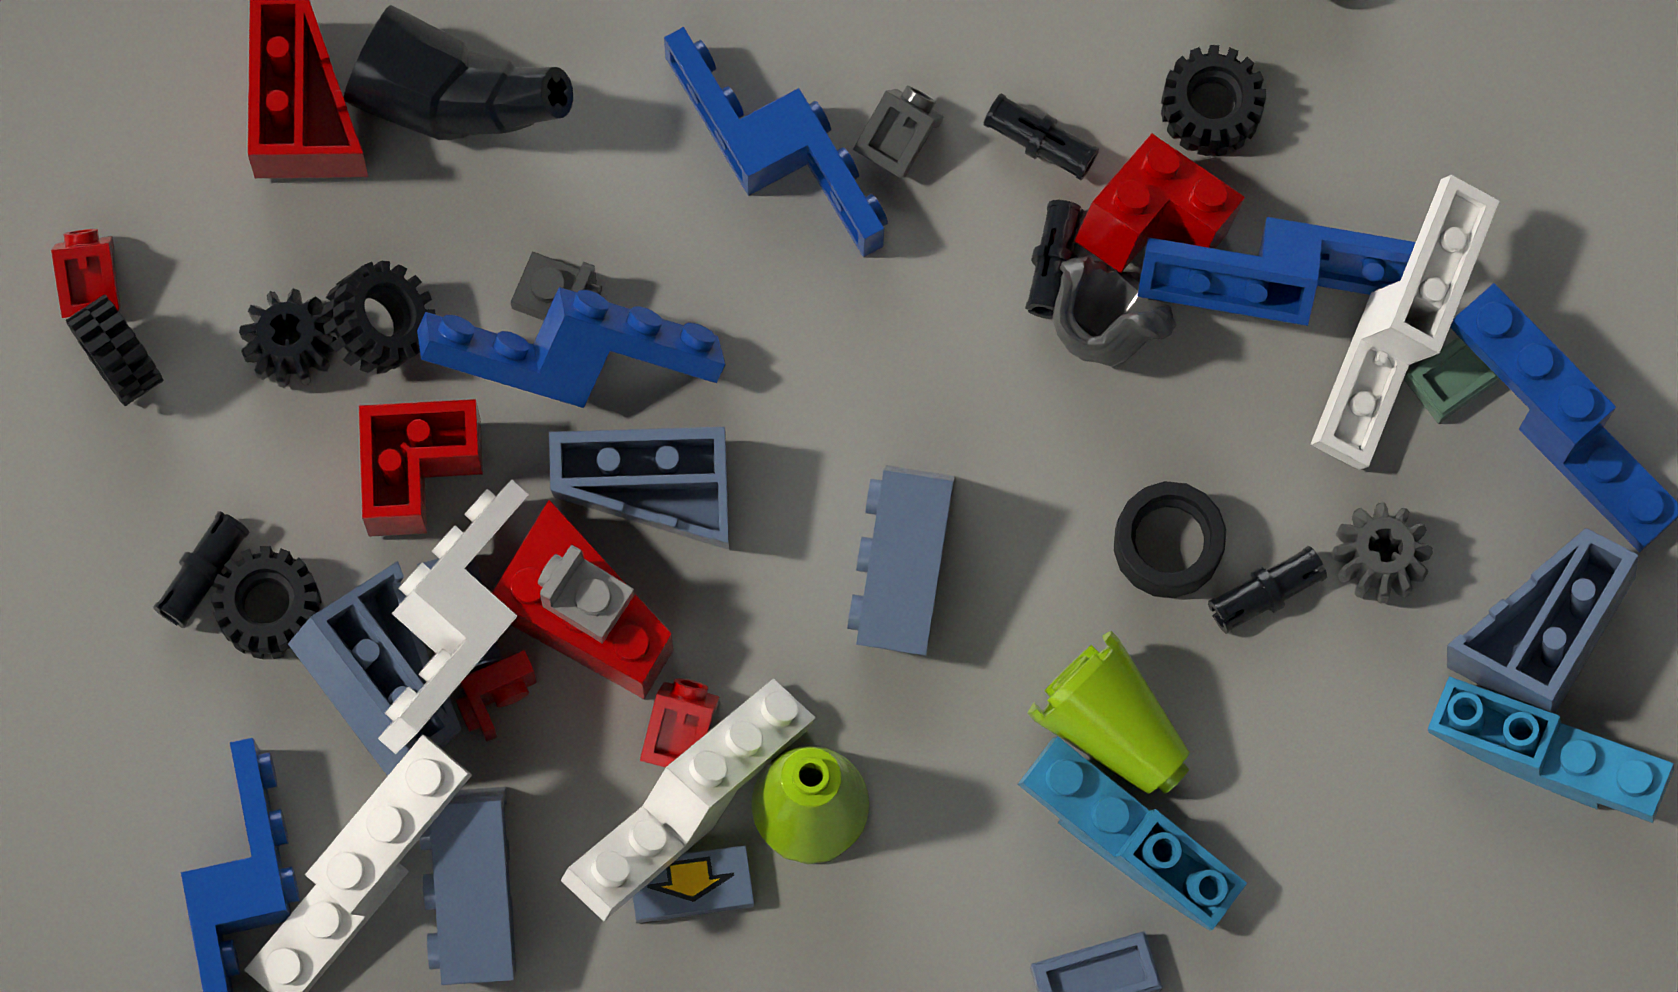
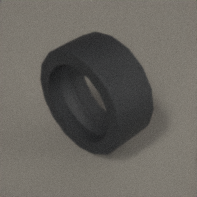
(1171, 496)

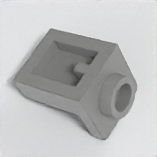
(583, 593)

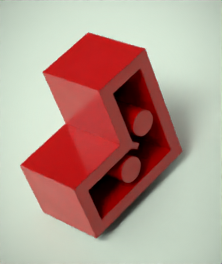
(1159, 198)
(405, 446)

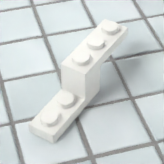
(1405, 322)
(451, 614)
(687, 799)
(359, 869)

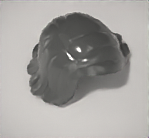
(1101, 314)

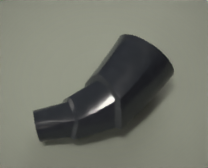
(442, 90)

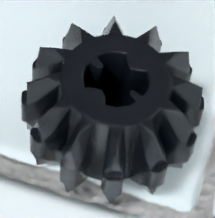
(287, 317)

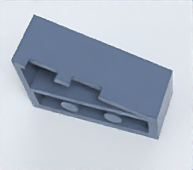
(647, 476)
(901, 559)
(1548, 626)
(367, 661)
(470, 889)

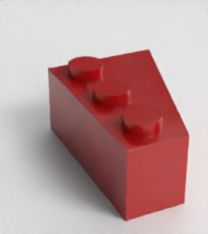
(294, 99)
(635, 646)

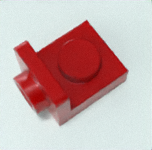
(84, 270)
(498, 683)
(678, 720)

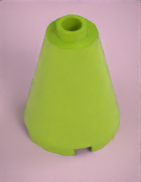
(1114, 718)
(810, 804)

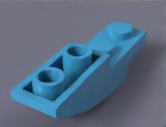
(1549, 753)
(1131, 836)

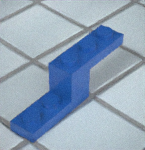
(776, 141)
(1281, 278)
(570, 346)
(1566, 417)
(246, 890)

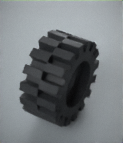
(1219, 69)
(355, 330)
(114, 350)
(244, 576)

